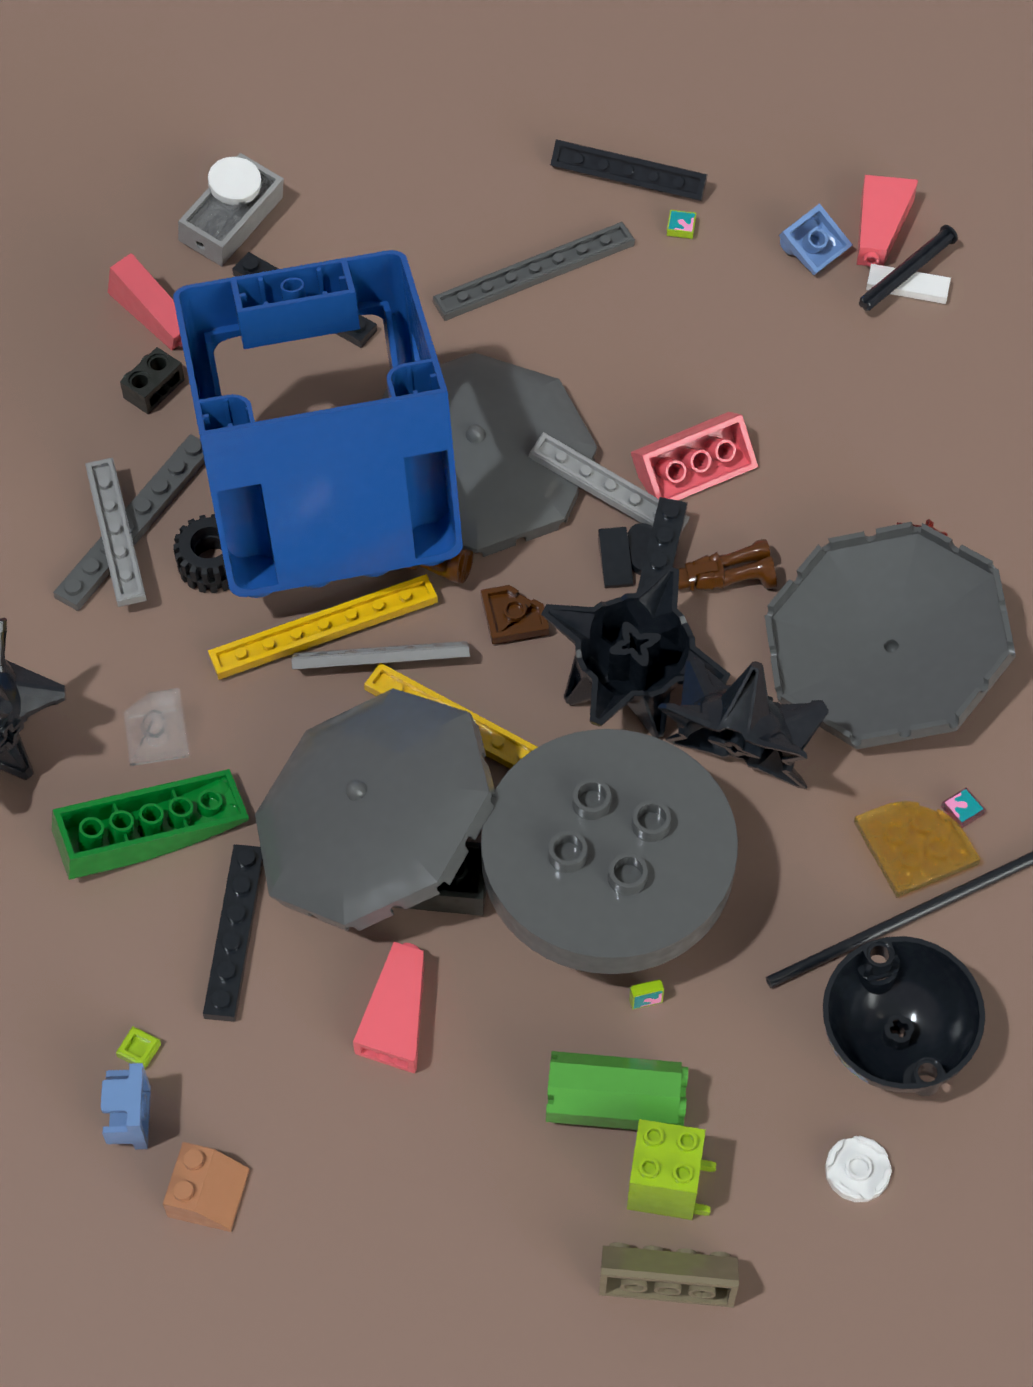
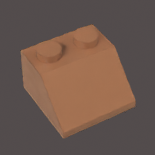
(205, 1187)

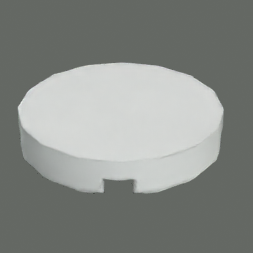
(234, 180)
(858, 1169)

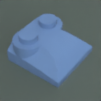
(814, 240)

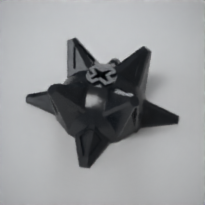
(630, 652)
(20, 697)
(743, 721)

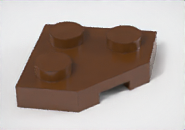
(512, 615)

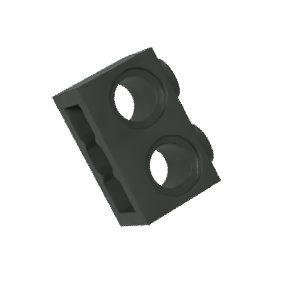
(152, 380)

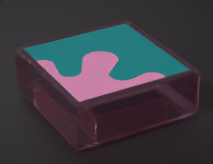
(963, 807)

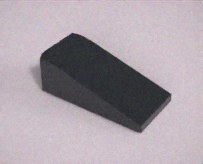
(615, 557)

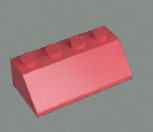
(696, 458)

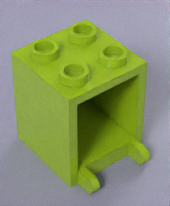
(667, 1170)

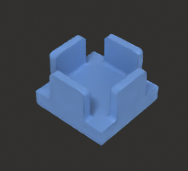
(127, 1100)

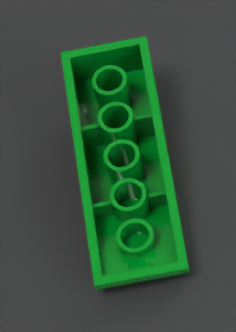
(145, 822)

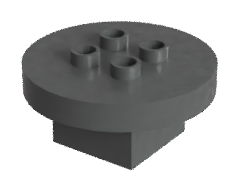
(609, 851)

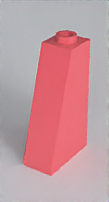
(882, 215)
(145, 299)
(393, 1015)

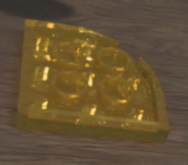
(915, 845)

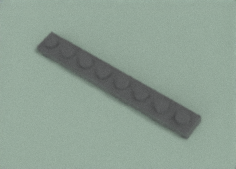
(141, 514)

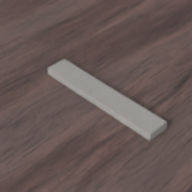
(596, 479)
(115, 532)
(380, 655)

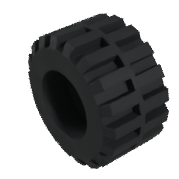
(189, 544)

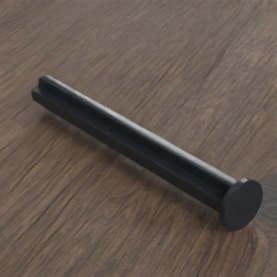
(906, 269)

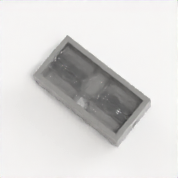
(221, 228)

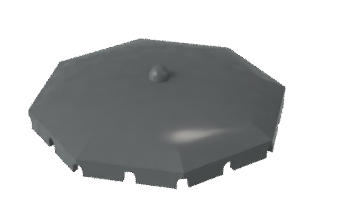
(494, 426)
(890, 634)
(374, 809)

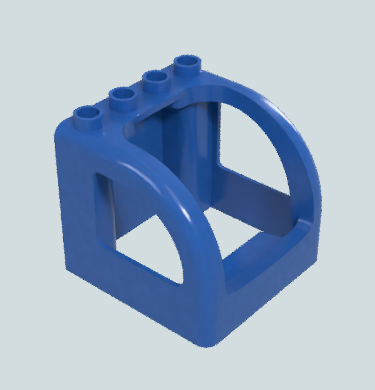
(336, 485)

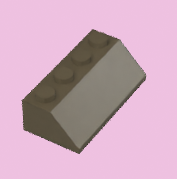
(669, 1275)

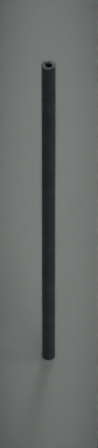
(899, 920)

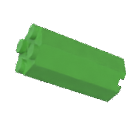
(615, 1090)

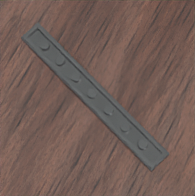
(533, 271)

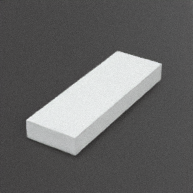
(918, 286)

